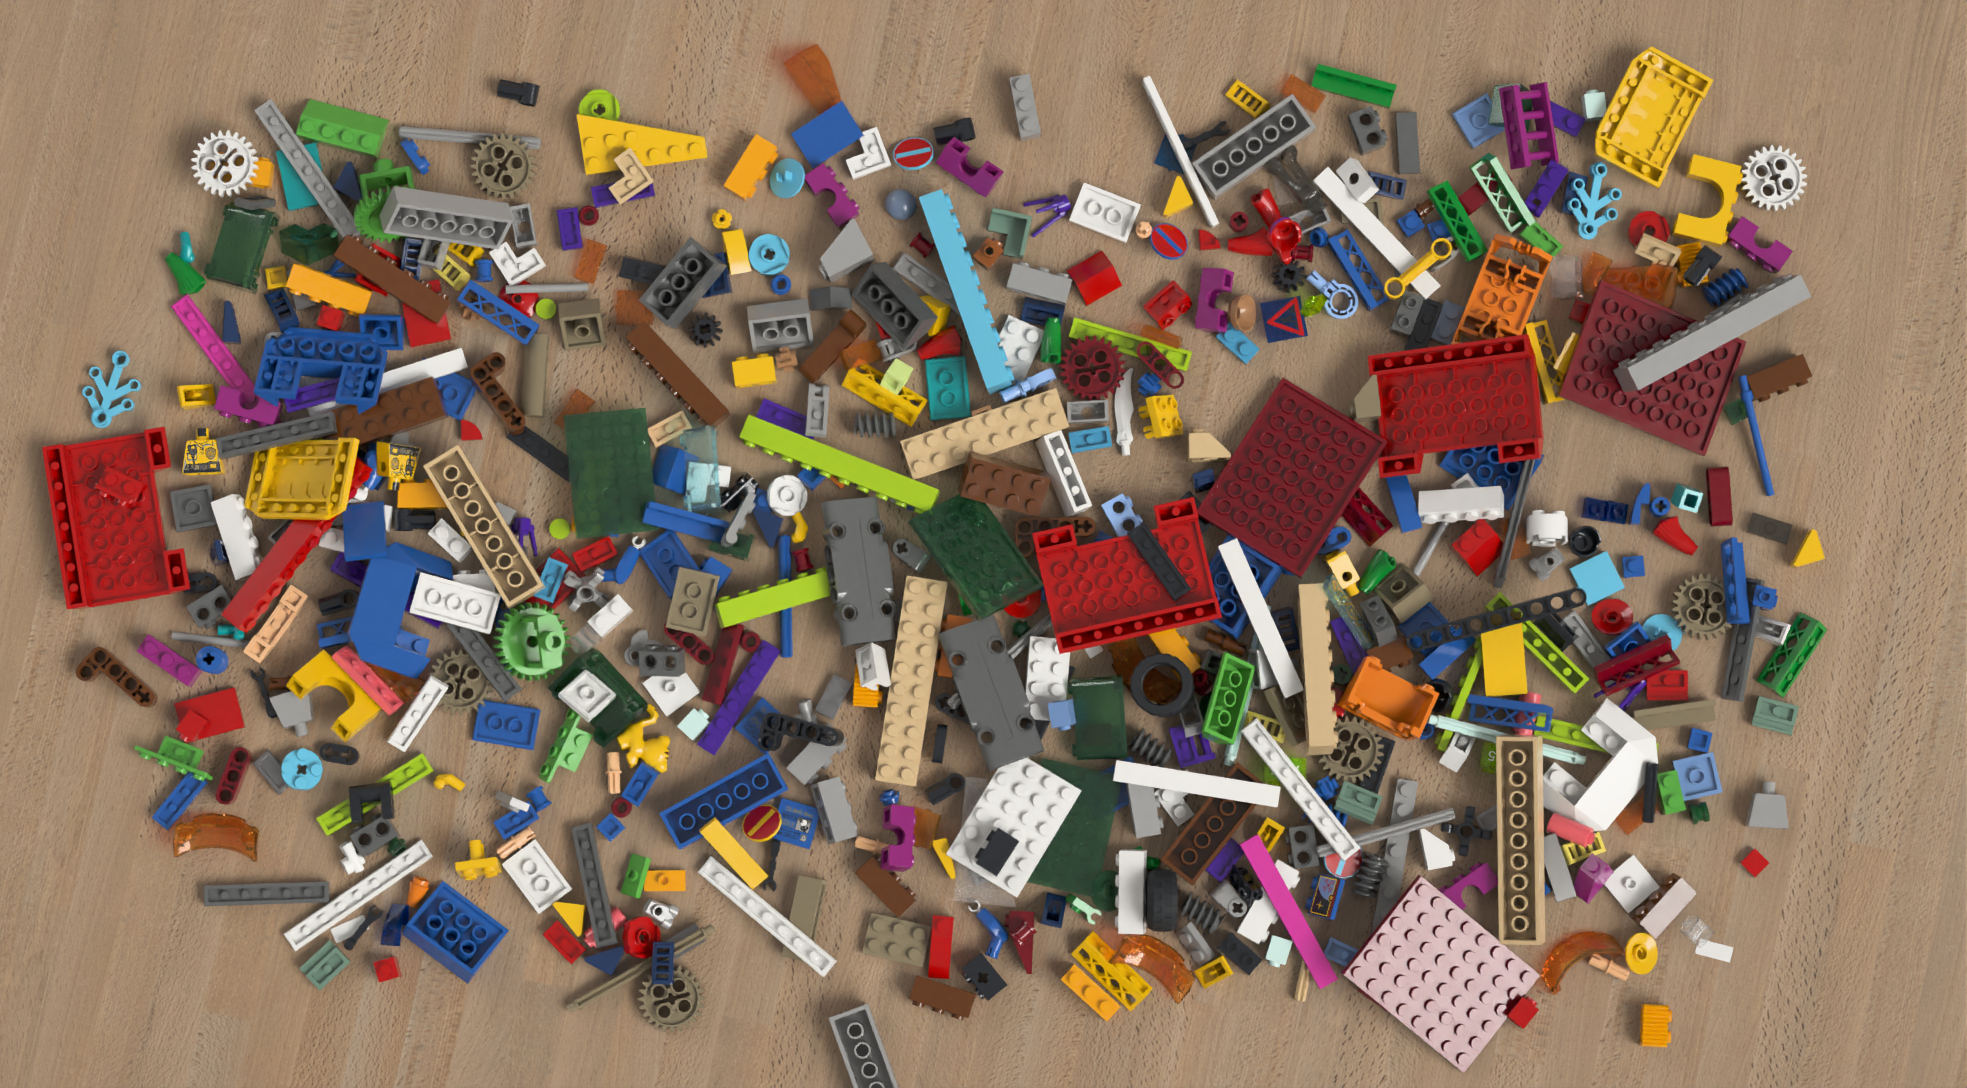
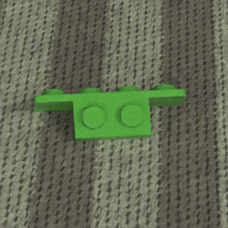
(567, 748)
(177, 754)

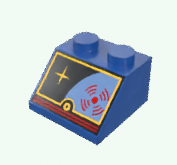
(1325, 896)

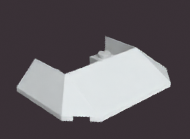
(1615, 783)

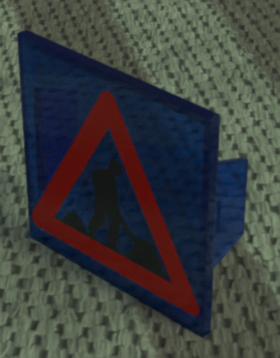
(1283, 319)

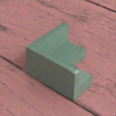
(1016, 228)

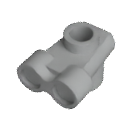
(1543, 566)
(805, 708)
(663, 914)

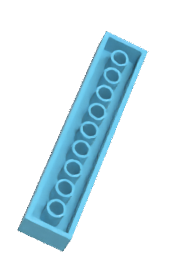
(964, 287)

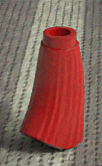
(1266, 206)
(1252, 244)
(945, 342)
(1672, 534)

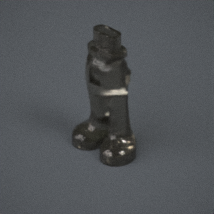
(1305, 190)

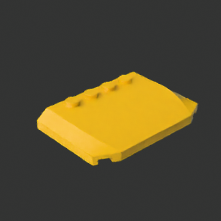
(1650, 115)
(302, 479)

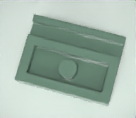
(1774, 715)
(1358, 802)
(325, 965)

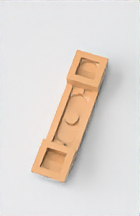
(276, 625)

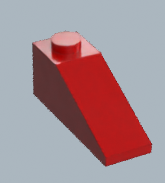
(940, 947)

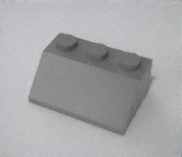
(780, 325)

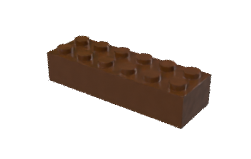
(677, 375)
(393, 414)
(1208, 831)

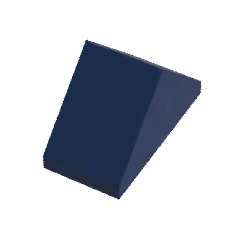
(348, 183)
(769, 525)
(1053, 910)
(607, 960)

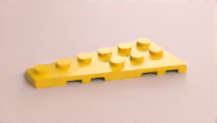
(607, 139)

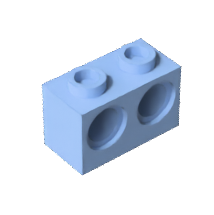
(1117, 519)

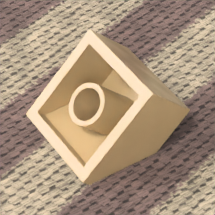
(1205, 448)

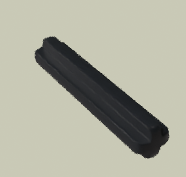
(1650, 790)

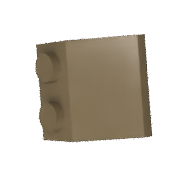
(582, 324)
(1366, 403)
(1403, 593)

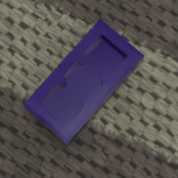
(569, 229)
(1225, 860)

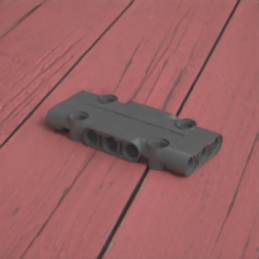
(859, 571)
(991, 692)

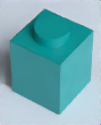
(1686, 497)

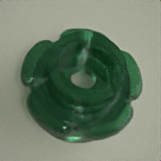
(1020, 628)
(396, 846)

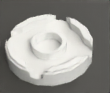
(786, 495)

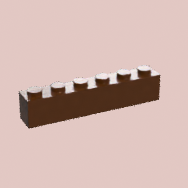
(392, 279)

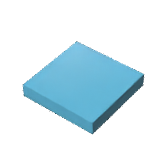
(1597, 577)

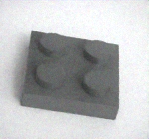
(193, 508)

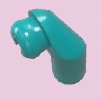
(186, 247)
(229, 629)

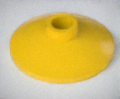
(1641, 953)

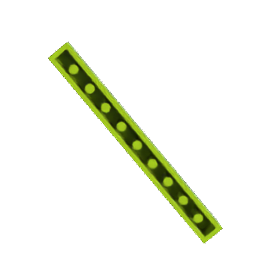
(838, 464)

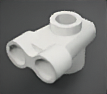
(353, 861)

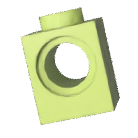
(896, 376)

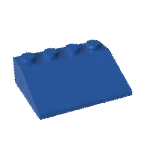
(1485, 469)
(1233, 613)
(455, 932)

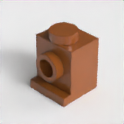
(986, 260)

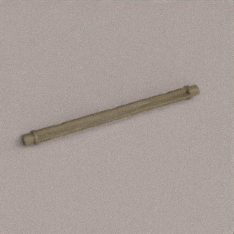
(638, 969)

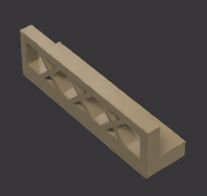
(1675, 715)

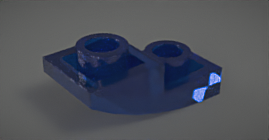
(1604, 511)
(396, 917)

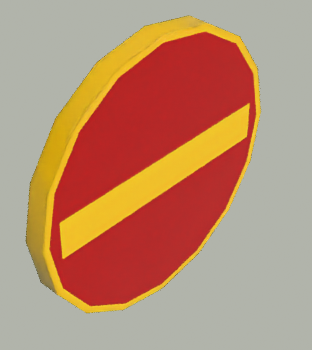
(762, 823)

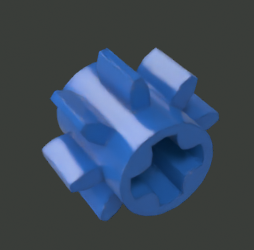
(1149, 384)
(1326, 788)

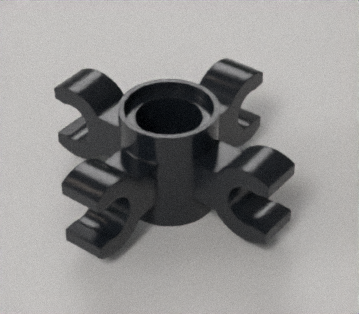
(1457, 829)

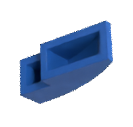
(1403, 503)
(1445, 655)

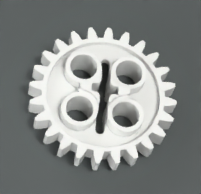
(1791, 173)
(240, 174)

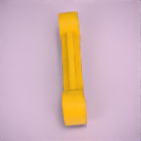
(1417, 268)

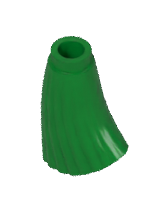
(187, 278)
(1051, 342)
(1376, 571)

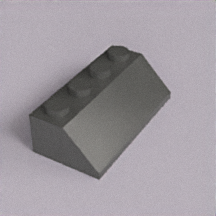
(682, 283)
(894, 305)

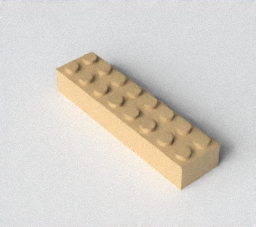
(984, 433)
(484, 526)
(1315, 671)

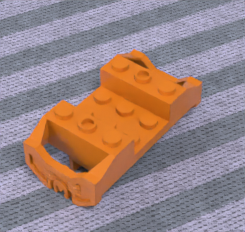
(1502, 293)

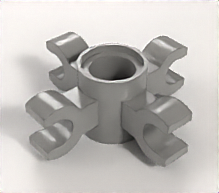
(586, 582)

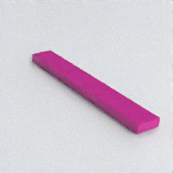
(216, 350)
(1288, 911)

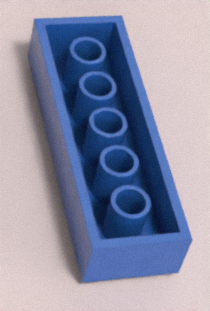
(725, 800)

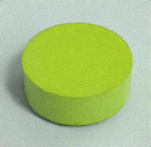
(546, 309)
(559, 529)

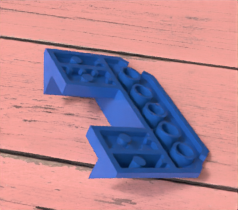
(322, 354)
(382, 607)

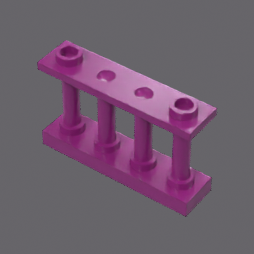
(1515, 125)

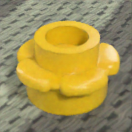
(721, 224)

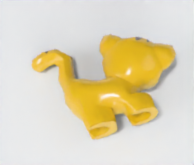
(653, 751)

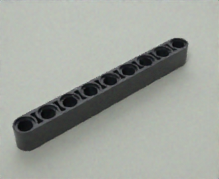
(1487, 625)

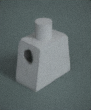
(1263, 674)
(294, 711)
(1767, 809)

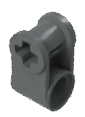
(914, 557)

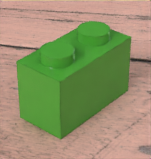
(1670, 793)

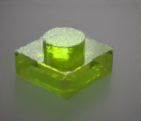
(1313, 305)

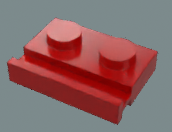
(1668, 686)

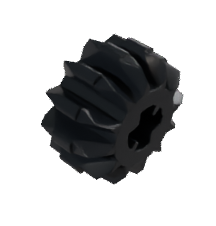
(1286, 282)
(704, 323)

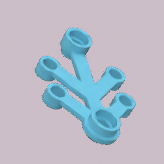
(1592, 203)
(110, 393)

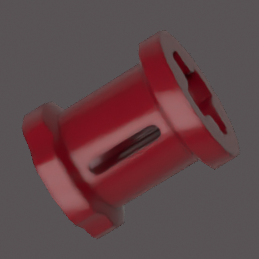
(1233, 225)
(922, 245)
(1303, 252)
(802, 560)
(1203, 680)
(1023, 932)

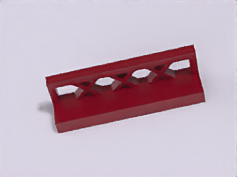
(1364, 522)
(1632, 662)
(723, 664)

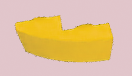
(736, 251)

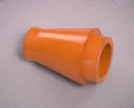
(417, 890)

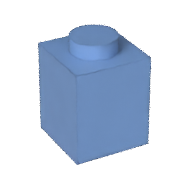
(1062, 714)

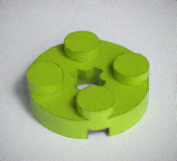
(602, 98)

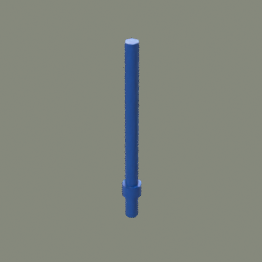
(1747, 397)

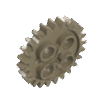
(520, 176)
(1685, 603)
(479, 686)
(1367, 757)
(676, 1017)

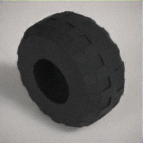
(1161, 900)

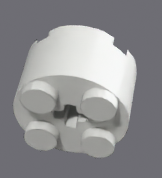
(1546, 528)

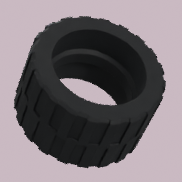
(1144, 667)

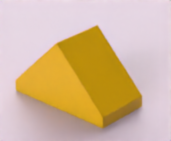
(1178, 200)
(941, 310)
(196, 396)
(1809, 551)
(1269, 833)
(573, 915)
(1213, 972)

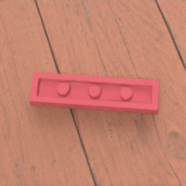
(367, 680)

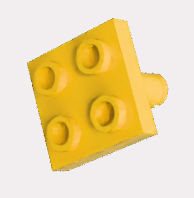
(1163, 417)
(478, 864)

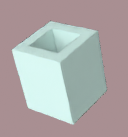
(1593, 105)
(694, 723)
(1277, 951)

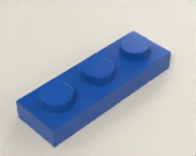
(179, 801)

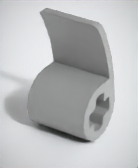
(1444, 249)

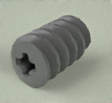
(875, 424)
(1150, 748)
(1371, 875)
(1201, 913)

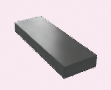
(1407, 143)

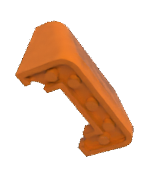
(1388, 700)

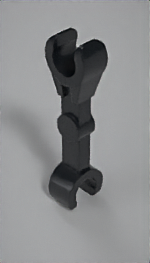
(1216, 131)
(264, 691)
(775, 848)
(352, 941)

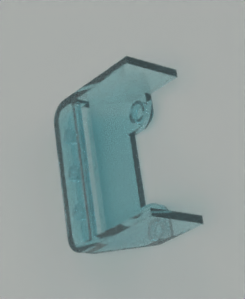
(701, 470)

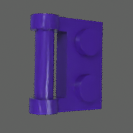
(1186, 748)

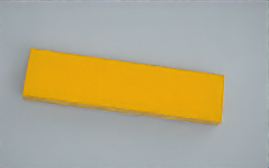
(733, 853)

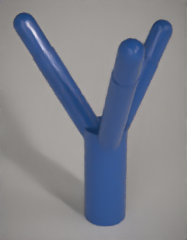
(337, 265)

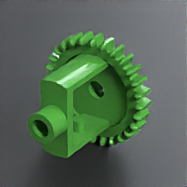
(368, 210)
(546, 641)

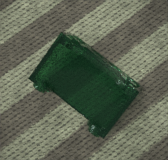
(241, 247)
(621, 711)
(1099, 717)

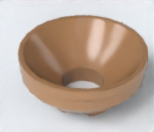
(1242, 313)

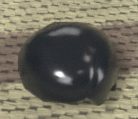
(1584, 541)
(1445, 694)

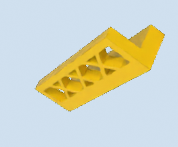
(1543, 377)
(868, 389)
(1128, 979)

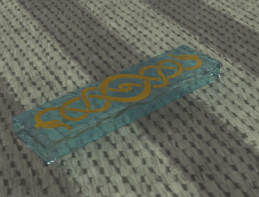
(1348, 612)

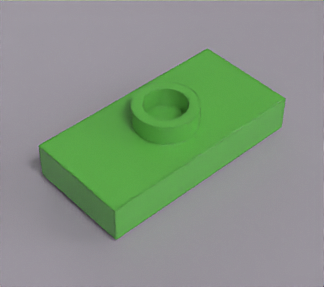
(1540, 238)
(635, 876)

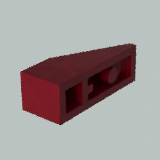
(1025, 952)

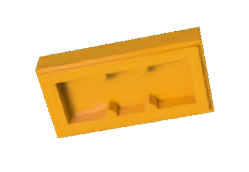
(665, 880)

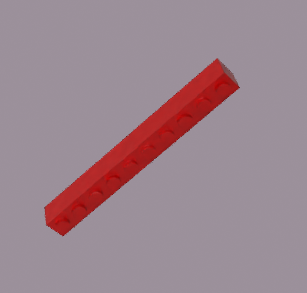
(282, 562)

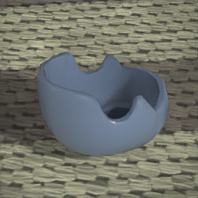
(900, 204)

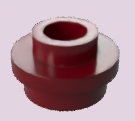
(588, 209)
(745, 637)
(614, 807)

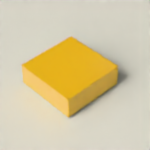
(276, 277)

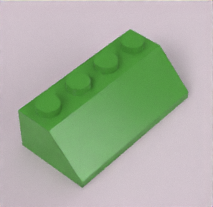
(342, 128)
(1228, 700)

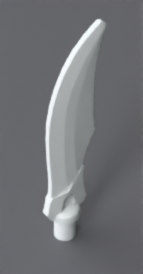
(1123, 412)

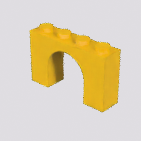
(1724, 178)
(326, 672)

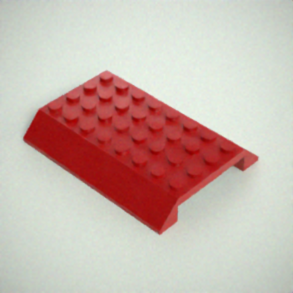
(1458, 401)
(107, 548)
(1111, 593)

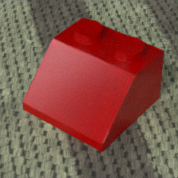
(1478, 547)

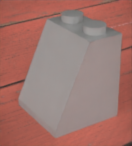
(846, 253)

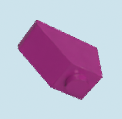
(1591, 878)

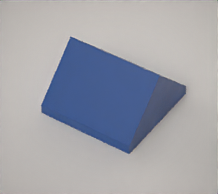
(386, 329)
(670, 469)
(1626, 641)

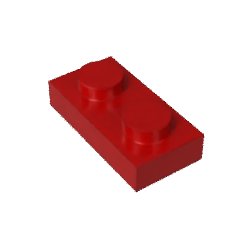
(594, 554)
(564, 942)

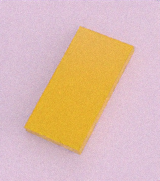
(1504, 658)

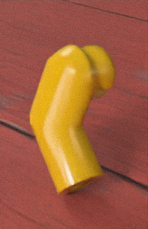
(801, 528)
(448, 779)

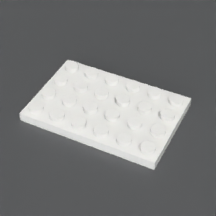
(1026, 805)

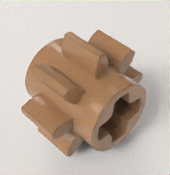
(469, 314)
(786, 359)

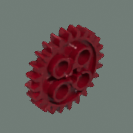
(1096, 386)

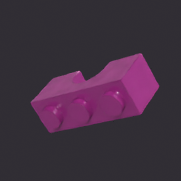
(955, 162)
(822, 180)
(1742, 238)
(1213, 283)
(230, 403)
(169, 660)
(900, 821)
(1480, 877)

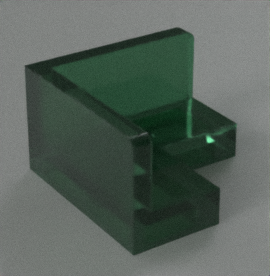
(310, 244)
(740, 549)

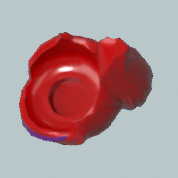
(1284, 237)

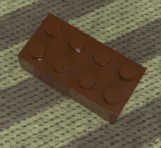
(1004, 484)

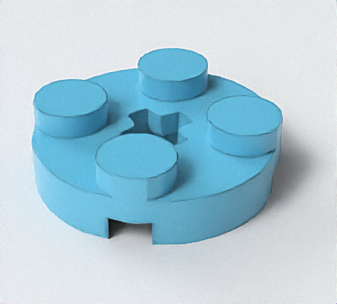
(758, 250)
(300, 781)

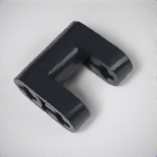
(371, 793)

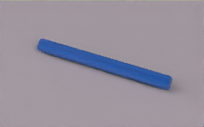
(784, 555)

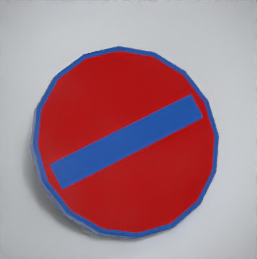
(1168, 241)

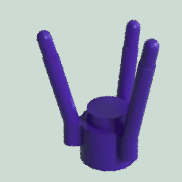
(1057, 204)
(521, 528)
(1633, 691)

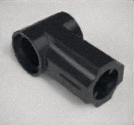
(523, 93)
(960, 129)
(1703, 263)
(408, 520)
(337, 602)
(943, 789)

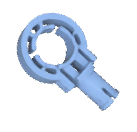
(1322, 285)
(1028, 385)

